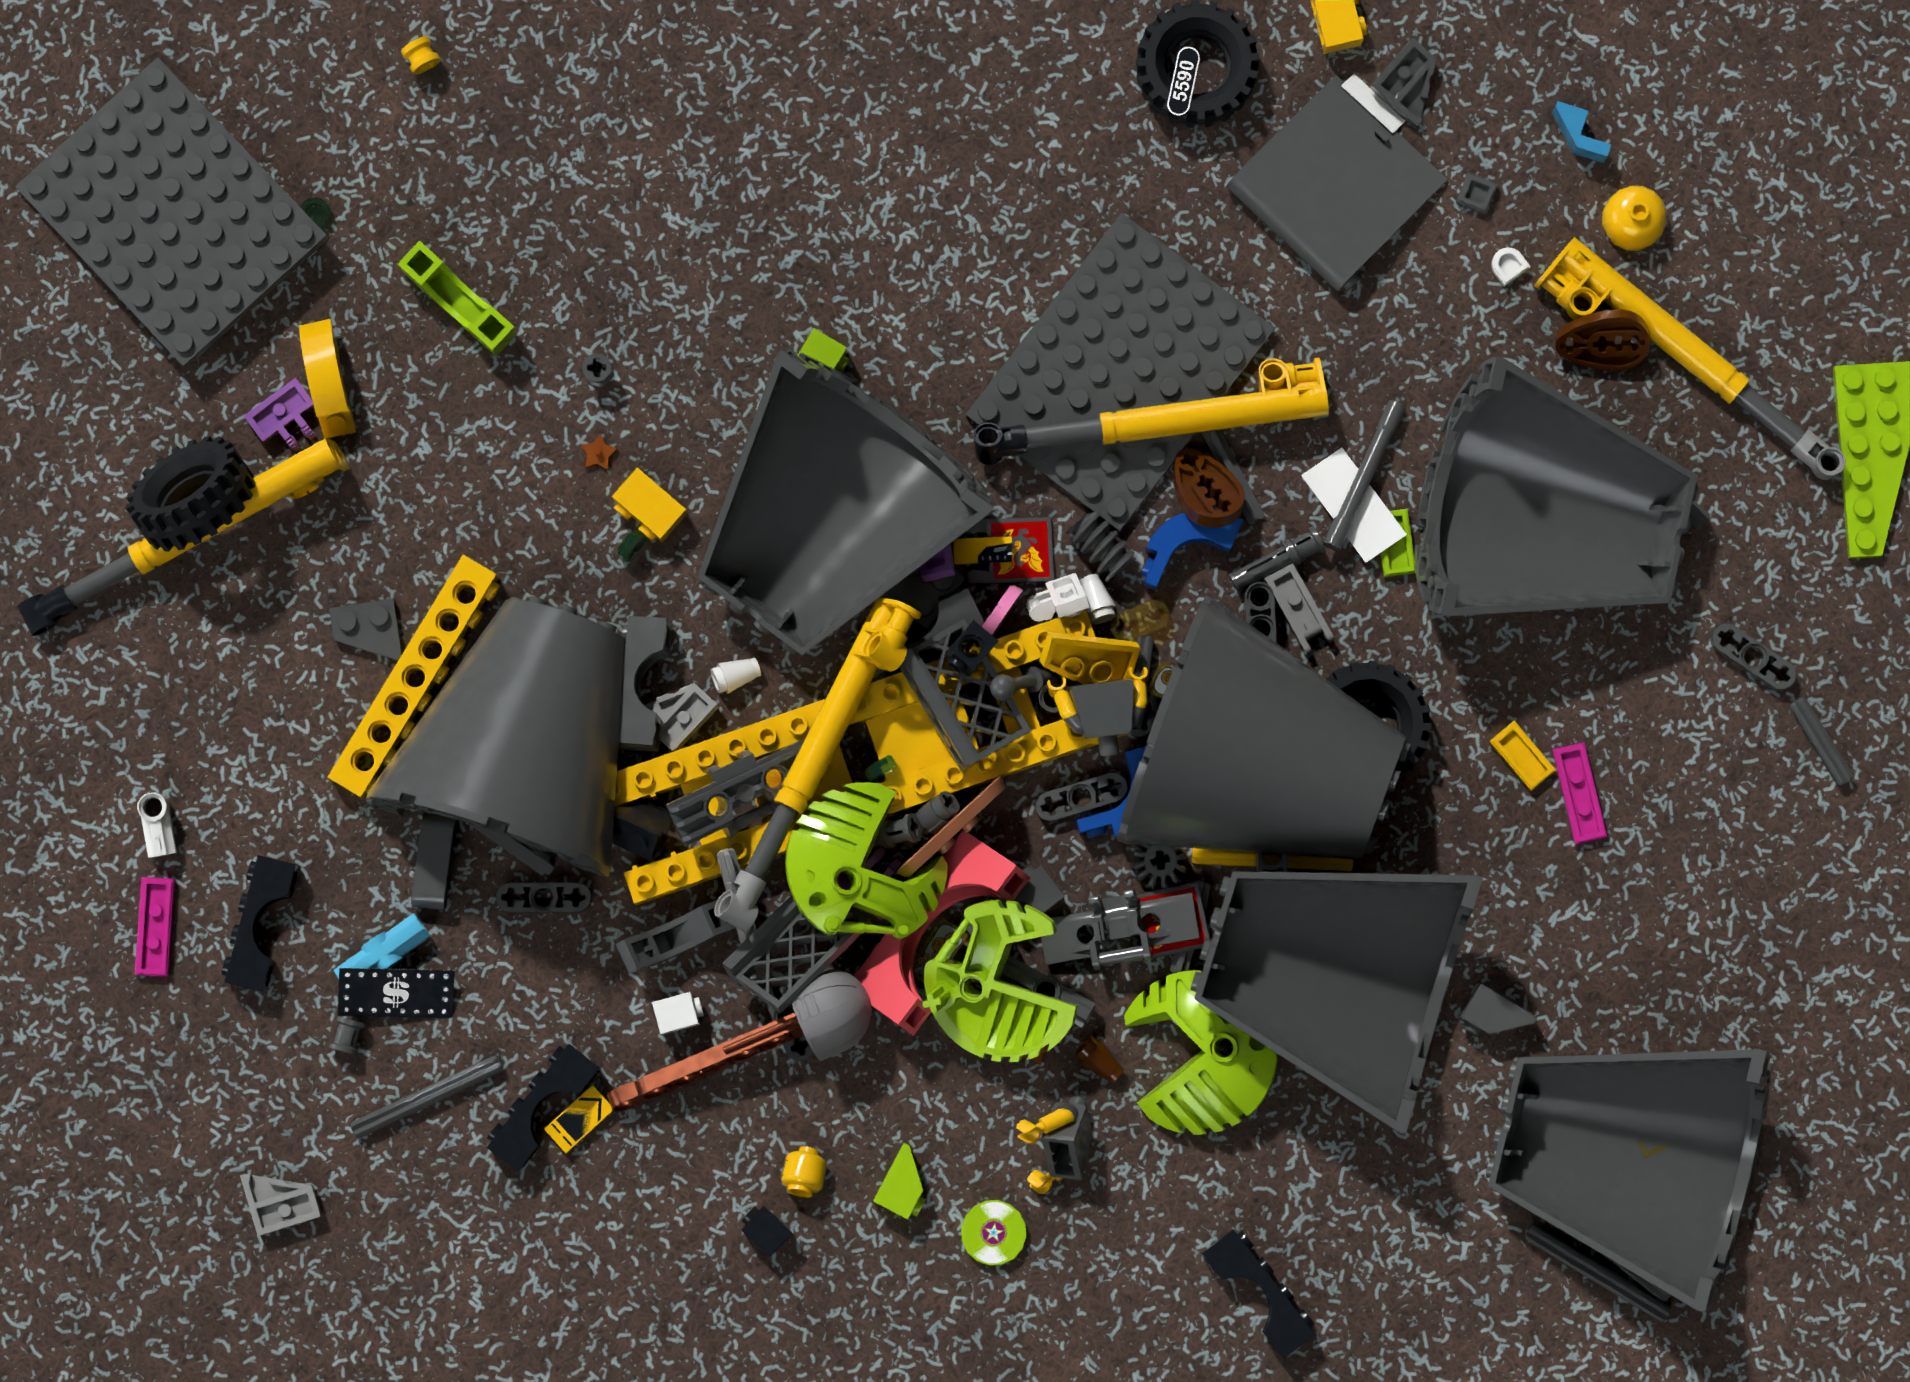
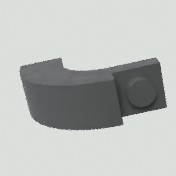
(672, 938)

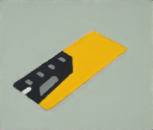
(983, 550)

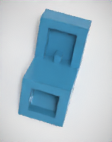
(1571, 122)

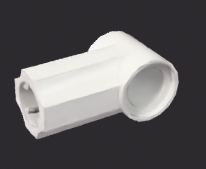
(157, 829)

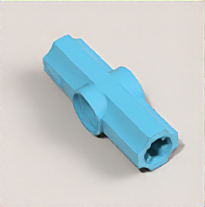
(389, 946)

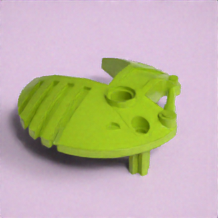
(838, 841)
(1002, 1016)
(1210, 1085)

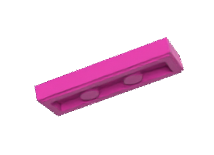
(1579, 793)
(154, 926)

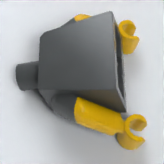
(1102, 708)
(1064, 1139)

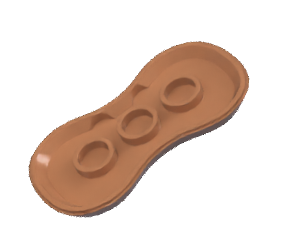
(943, 839)

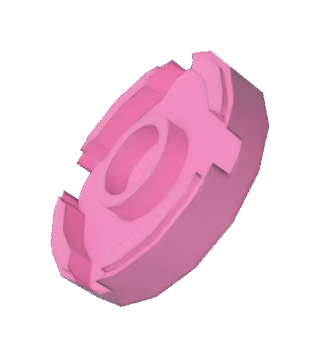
(1002, 609)

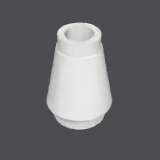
(1099, 600)
(734, 674)

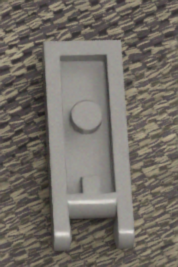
(1298, 606)

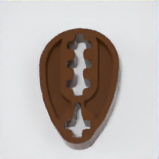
(1608, 356)
(1194, 498)

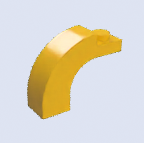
(325, 378)

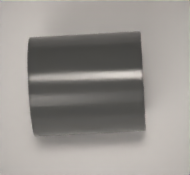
(1046, 709)

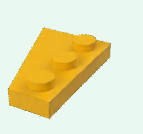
(1089, 658)

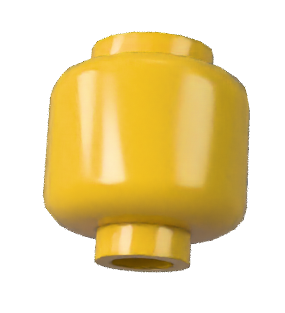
(804, 1172)

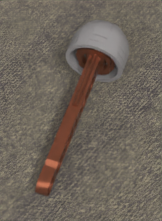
(829, 1012)

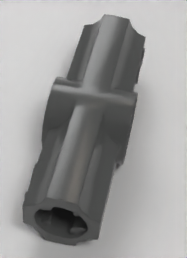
(1029, 978)

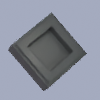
(1476, 193)

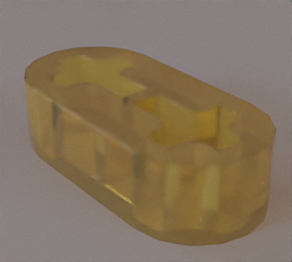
(1136, 614)

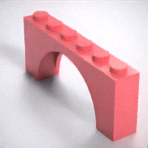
(888, 971)

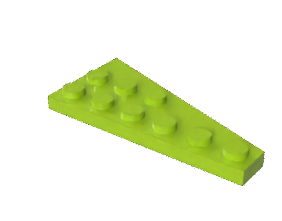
(1875, 443)

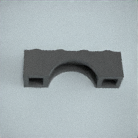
(951, 609)
(645, 644)

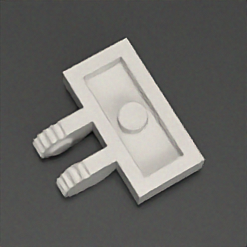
(1062, 596)

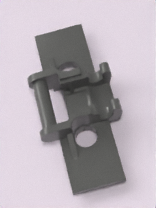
(732, 787)
(1111, 923)

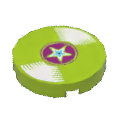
(993, 1232)

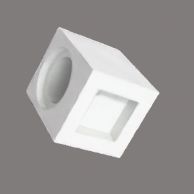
(677, 1012)

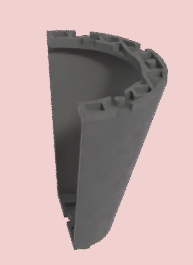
(831, 505)
(1545, 505)
(522, 736)
(1259, 753)
(1339, 973)
(1578, 1162)

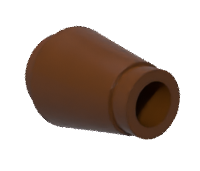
(1097, 1058)

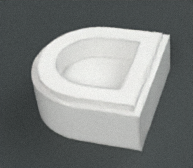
(1508, 265)

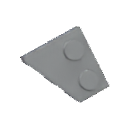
(682, 714)
(279, 1203)

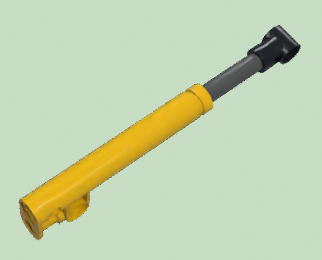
(1294, 395)
(287, 479)

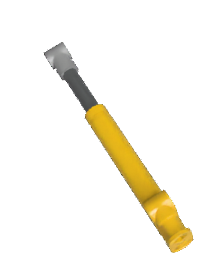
(1585, 275)
(876, 647)

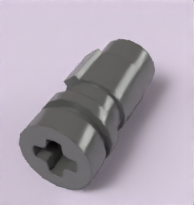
(934, 817)

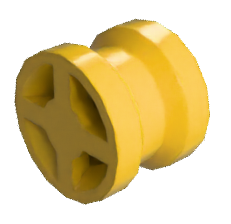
(420, 55)

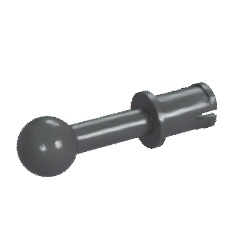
(1033, 678)

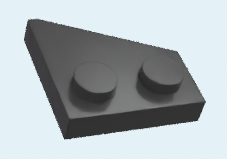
(1406, 81)
(923, 595)
(368, 627)

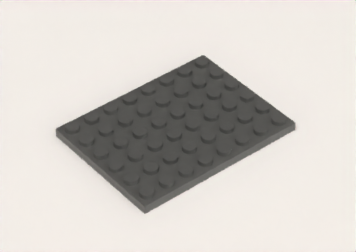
(172, 212)
(1121, 336)

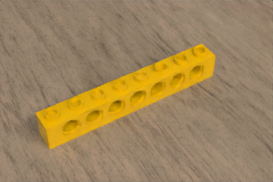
(465, 575)

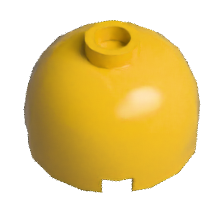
(1634, 218)

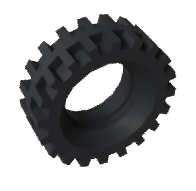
(1199, 22)
(190, 493)
(1396, 691)

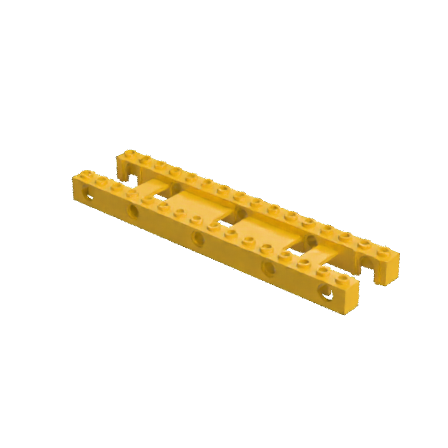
(896, 728)

